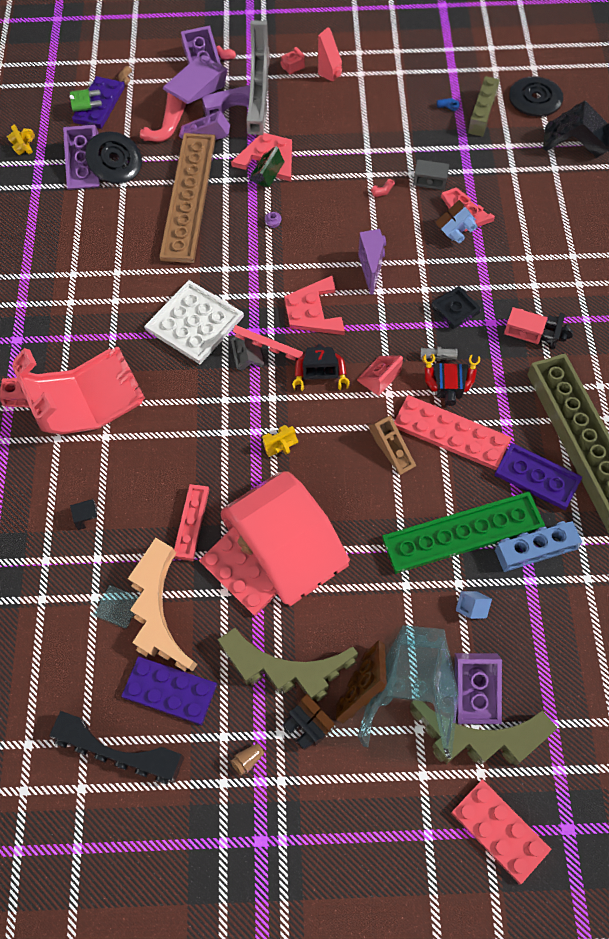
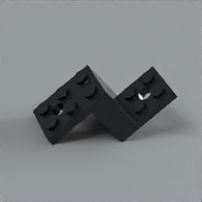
(581, 123)

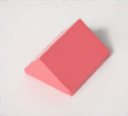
(381, 373)

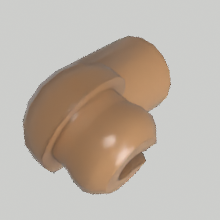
(123, 75)

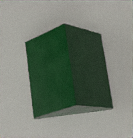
(267, 167)

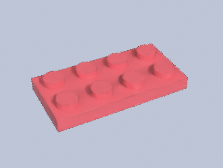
(501, 831)

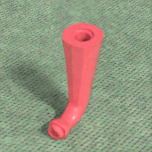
(172, 116)

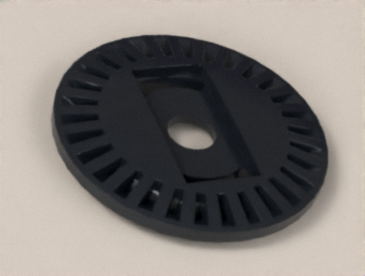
(522, 99)
(110, 170)

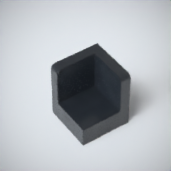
(83, 512)

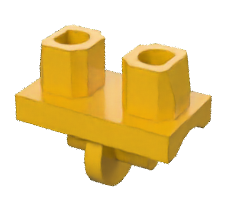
(21, 139)
(281, 441)

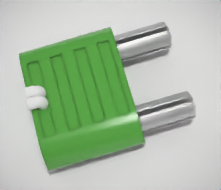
(81, 100)

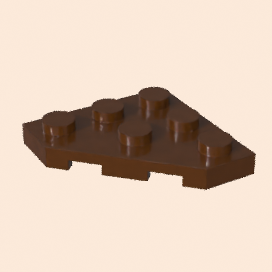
(365, 683)

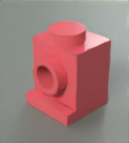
(293, 61)

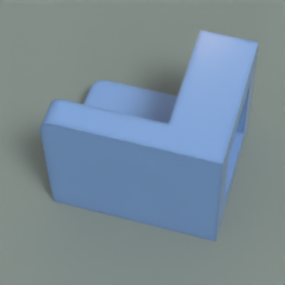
(473, 604)

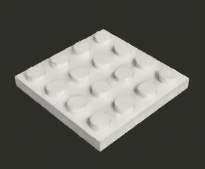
(194, 321)

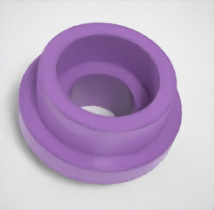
(273, 219)

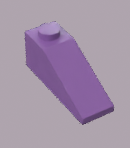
(211, 124)

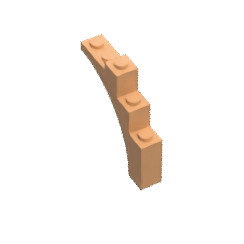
(150, 578)

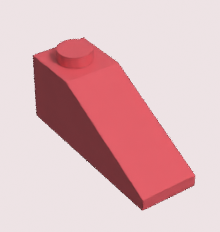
(328, 56)

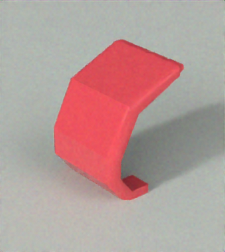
(79, 397)
(287, 535)

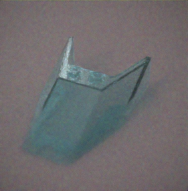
(420, 671)

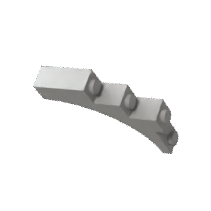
(259, 78)

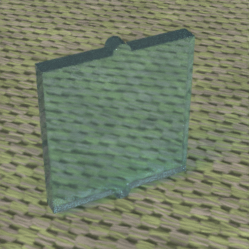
(116, 607)

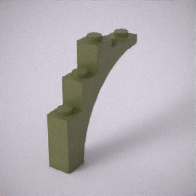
(282, 673)
(514, 741)

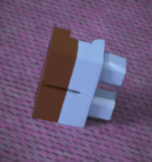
(463, 218)

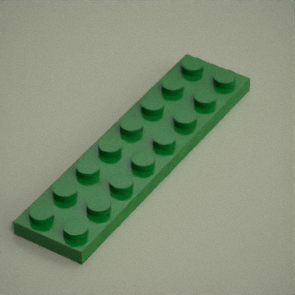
(462, 532)

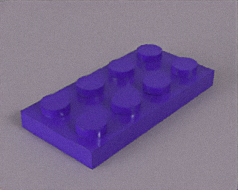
(109, 94)
(538, 476)
(169, 690)

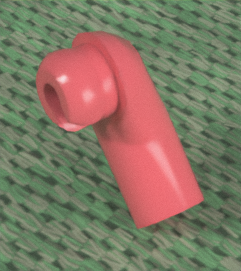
(226, 54)

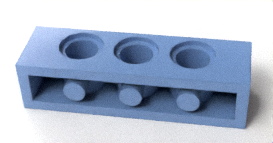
(511, 559)

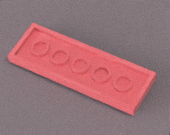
(452, 432)

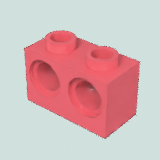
(14, 398)

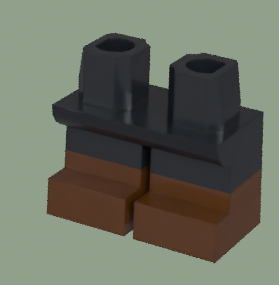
(311, 721)

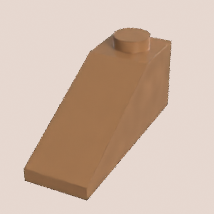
(392, 444)

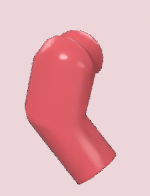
(382, 191)

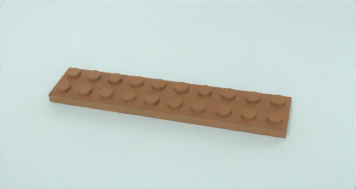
(188, 198)

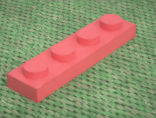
(260, 340)
(191, 522)

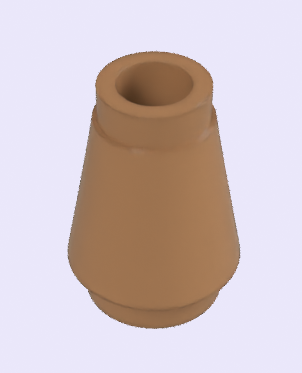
(247, 759)

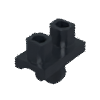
(559, 331)

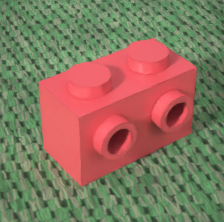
(525, 325)

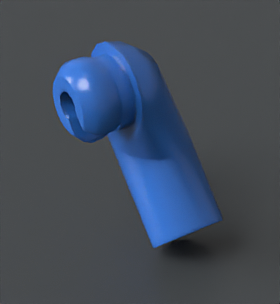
(449, 103)

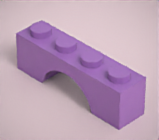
(223, 100)

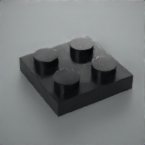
(456, 307)

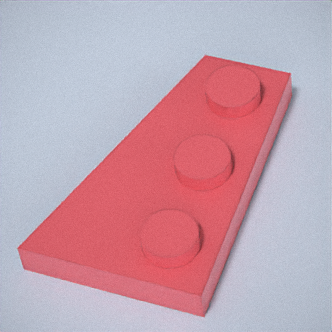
(452, 196)

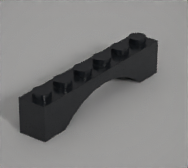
(158, 762)

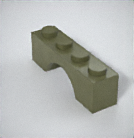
(483, 106)

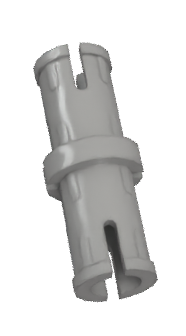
(445, 354)

